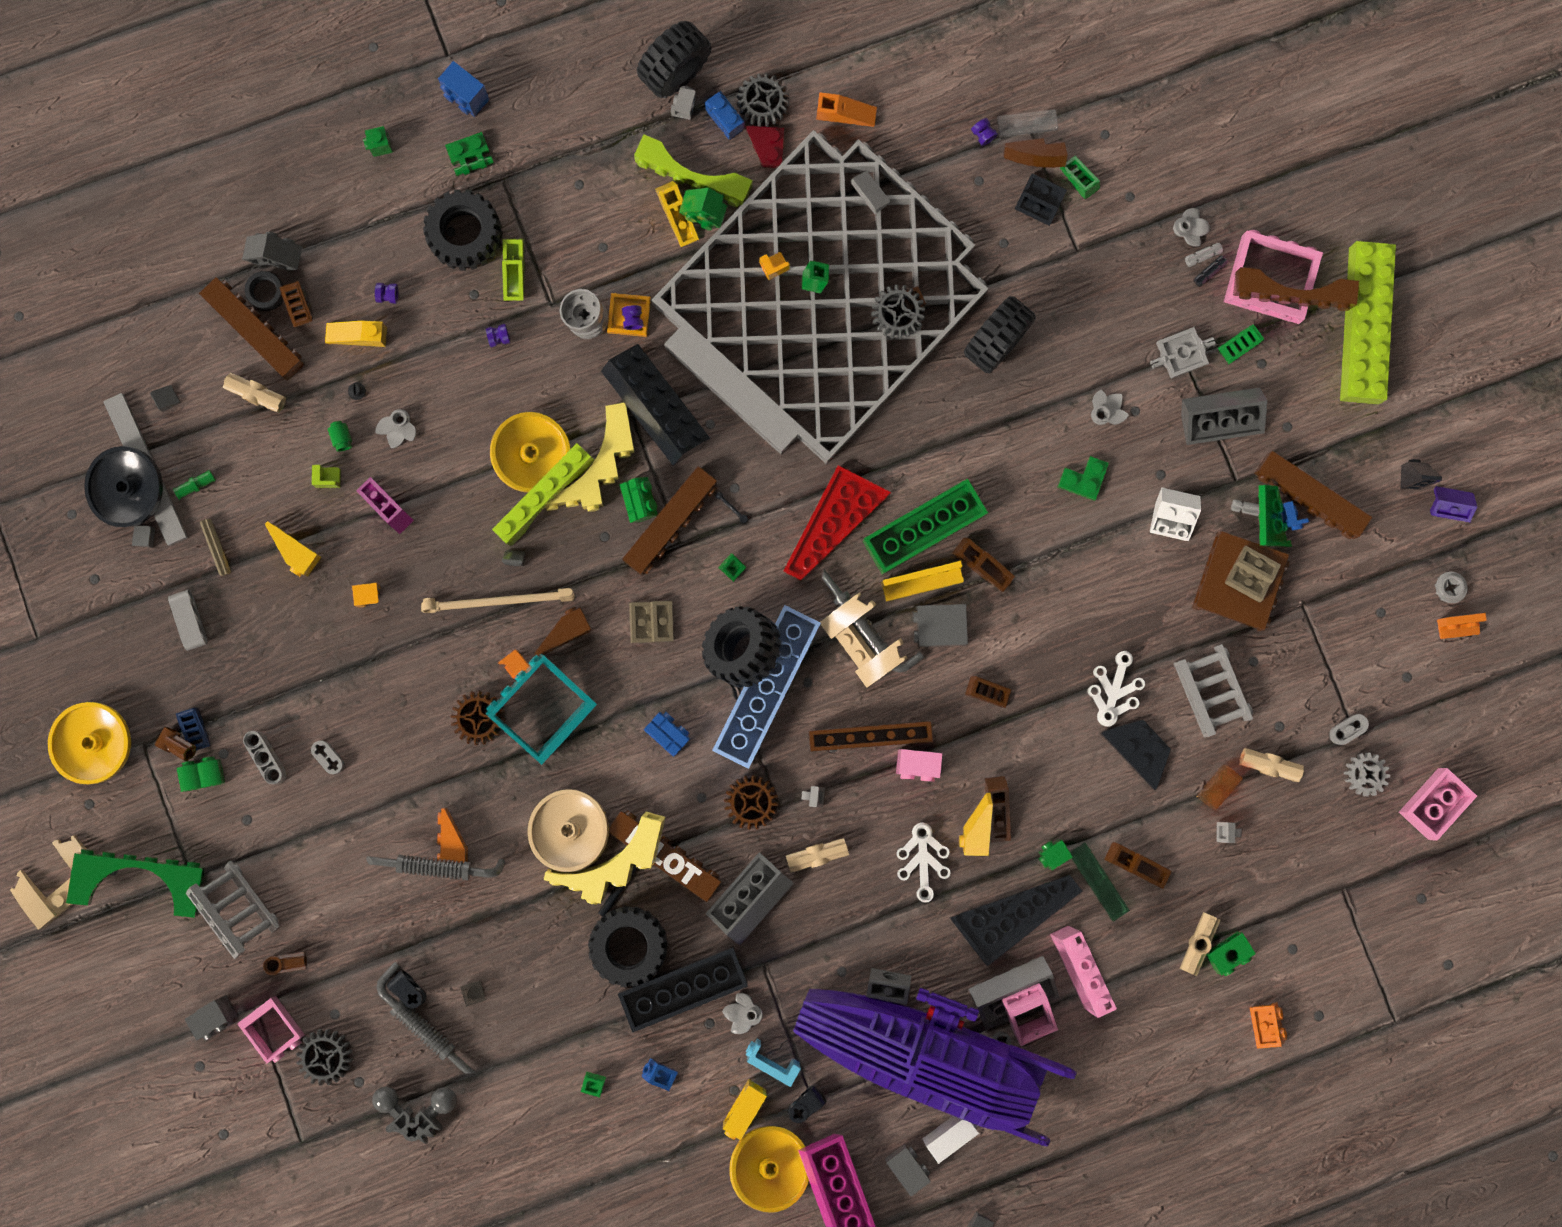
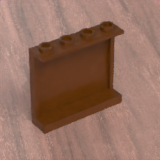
(1228, 602)

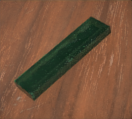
(1099, 882)

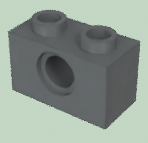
(888, 986)

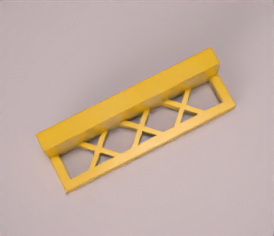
(922, 581)

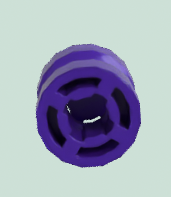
(984, 132)
(386, 293)
(632, 317)
(497, 335)

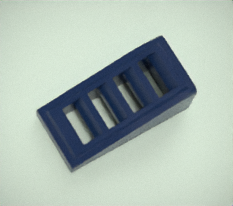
(200, 727)

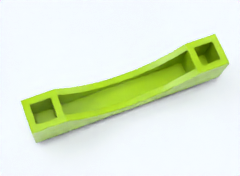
(653, 154)
(519, 519)

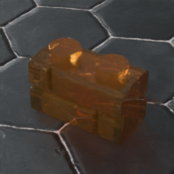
(1219, 787)

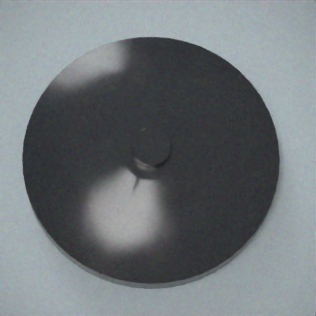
(123, 486)

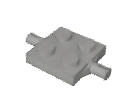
(1182, 352)

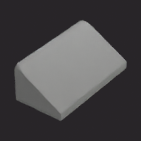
(870, 191)

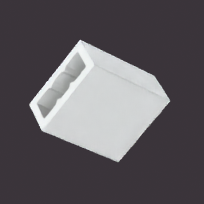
(949, 1137)

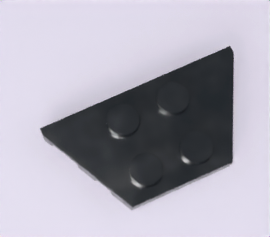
(1140, 749)

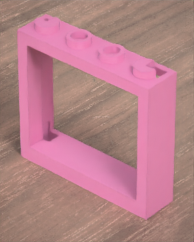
(1271, 308)
(1083, 971)

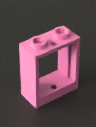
(1025, 1001)
(258, 1042)

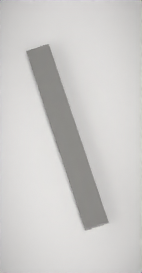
(131, 437)

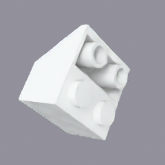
(1175, 514)

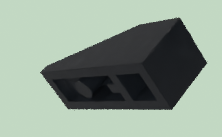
(1418, 475)

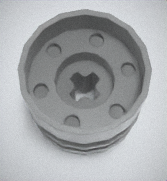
(577, 306)

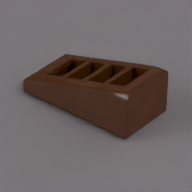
(303, 320)
(972, 686)

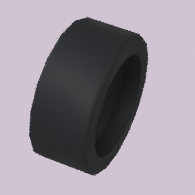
(253, 280)

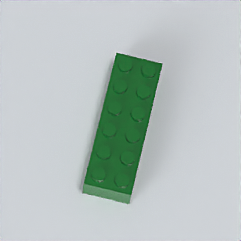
(925, 526)

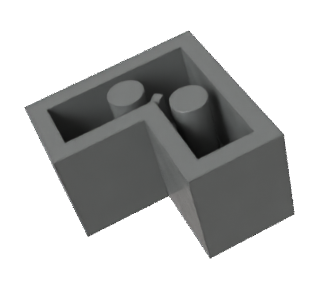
(272, 250)
(211, 1017)

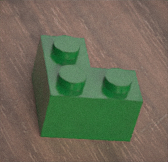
(704, 207)

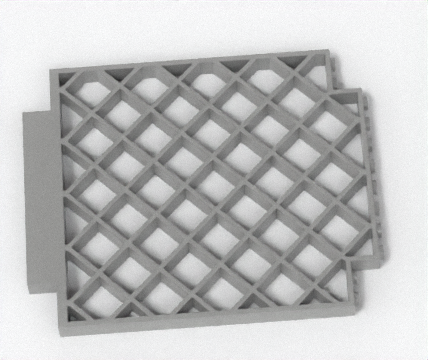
(736, 387)

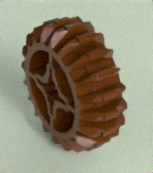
(477, 727)
(739, 816)

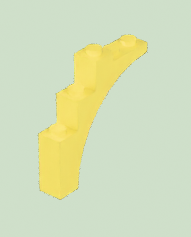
(604, 468)
(618, 870)

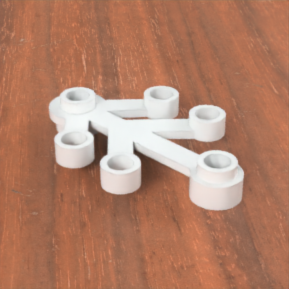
(1114, 692)
(923, 858)

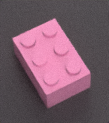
(1437, 804)

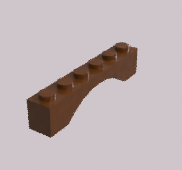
(1255, 284)

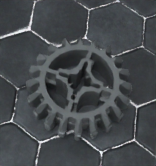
(750, 108)
(894, 329)
(320, 1050)

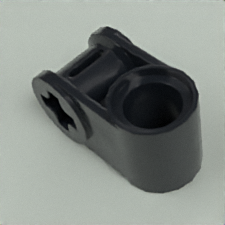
(405, 987)
(809, 1101)

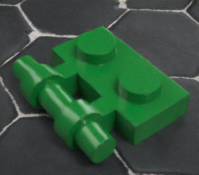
(466, 149)

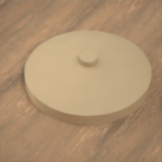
(568, 830)

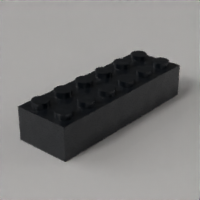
(655, 404)
(683, 989)

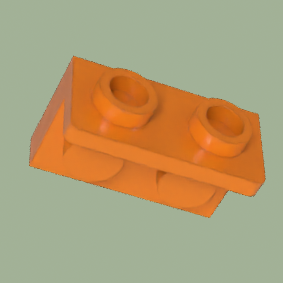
(1460, 625)
(1268, 1025)

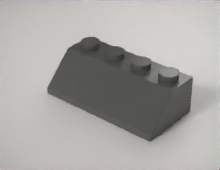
(1224, 415)
(749, 898)
(989, 994)

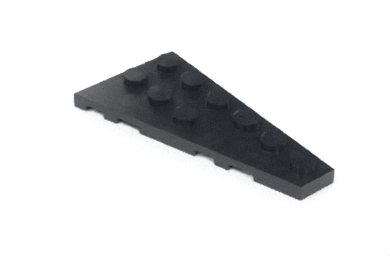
(1005, 922)

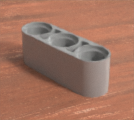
(187, 620)
(256, 753)

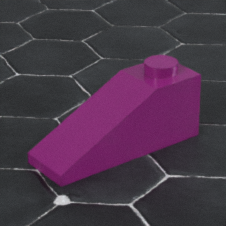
(385, 505)

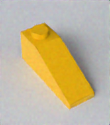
(671, 202)
(356, 333)
(294, 553)
(977, 829)

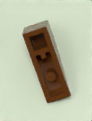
(566, 630)
(1001, 810)

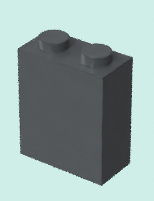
(940, 625)

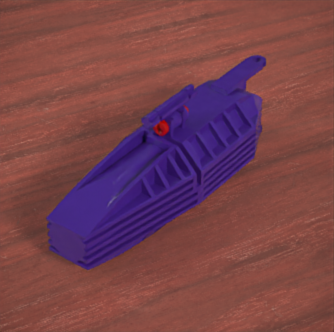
(930, 1057)

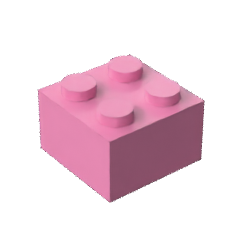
(918, 763)

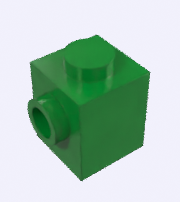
(377, 141)
(815, 276)
(1054, 854)

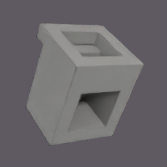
(683, 103)

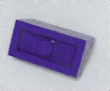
(1453, 504)

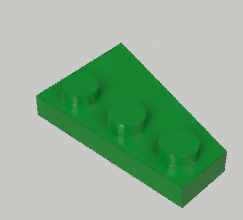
(1270, 518)

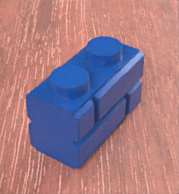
(724, 115)
(667, 734)

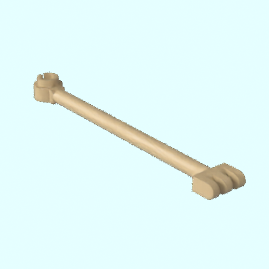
(430, 606)

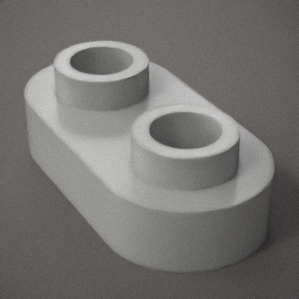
(1348, 730)

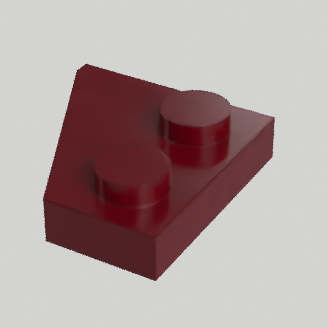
(767, 144)

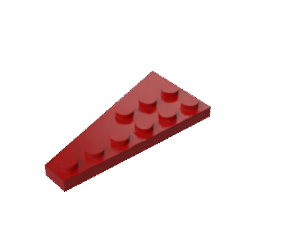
(840, 510)

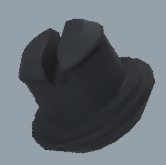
(356, 391)

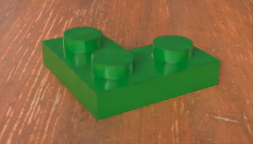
(1084, 484)

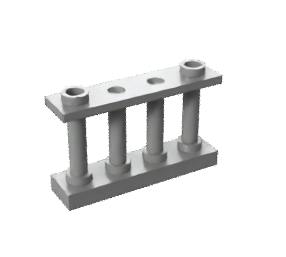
(1200, 705)
(223, 928)

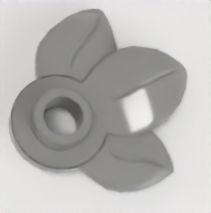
(1193, 226)
(1110, 408)
(396, 431)
(739, 1013)

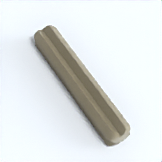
(215, 547)

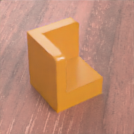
(774, 265)
(365, 594)

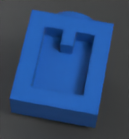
(1290, 516)
(659, 1074)

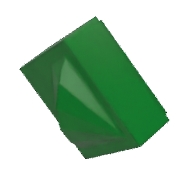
(732, 567)
(593, 1084)

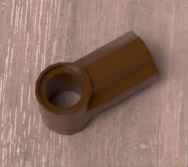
(171, 742)
(287, 963)

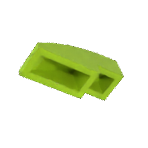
(513, 269)

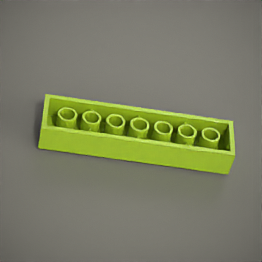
(1368, 324)

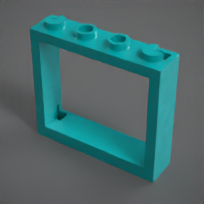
(568, 726)

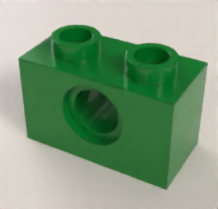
(1218, 954)

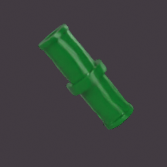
(194, 484)

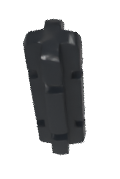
(1210, 271)

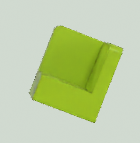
(325, 477)

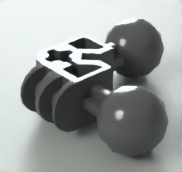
(442, 1102)

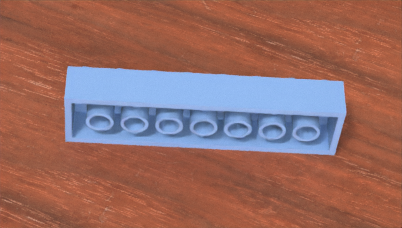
(760, 702)

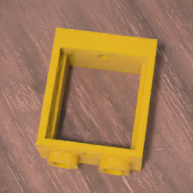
(744, 1110)

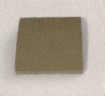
(1252, 574)
(651, 622)

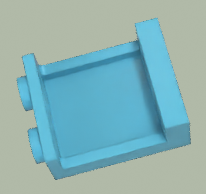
(782, 1074)

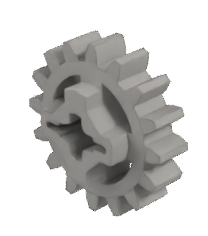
(1360, 768)

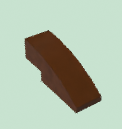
(1036, 153)
(983, 564)
(1137, 865)

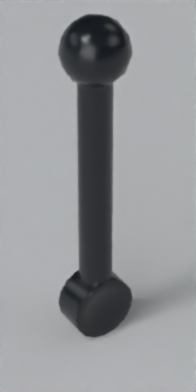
(743, 518)

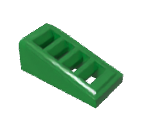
(1087, 187)
(1253, 332)

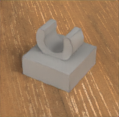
(816, 796)
(1227, 832)

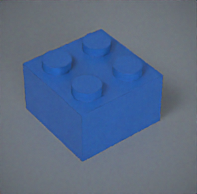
(463, 89)

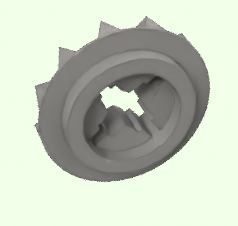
(1459, 591)

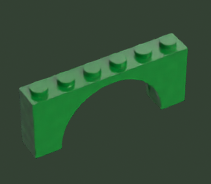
(91, 869)

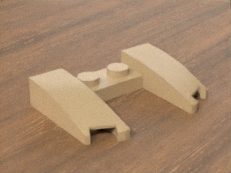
(840, 625)
(37, 907)

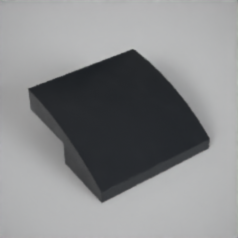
(1040, 199)

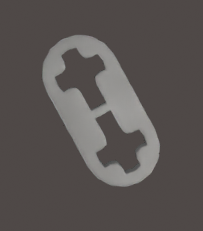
(331, 753)

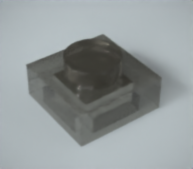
(473, 993)

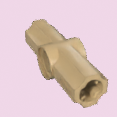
(254, 392)
(1271, 765)
(817, 855)
(1194, 957)

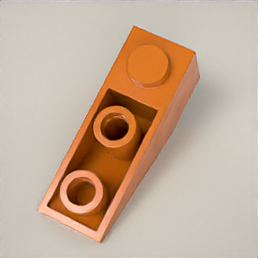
(845, 110)
(450, 839)

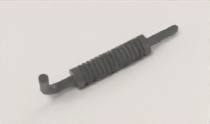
(865, 629)
(436, 867)
(418, 1025)

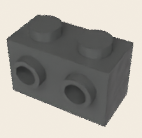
(908, 1170)

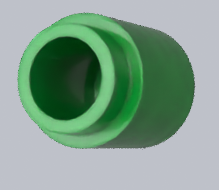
(340, 436)

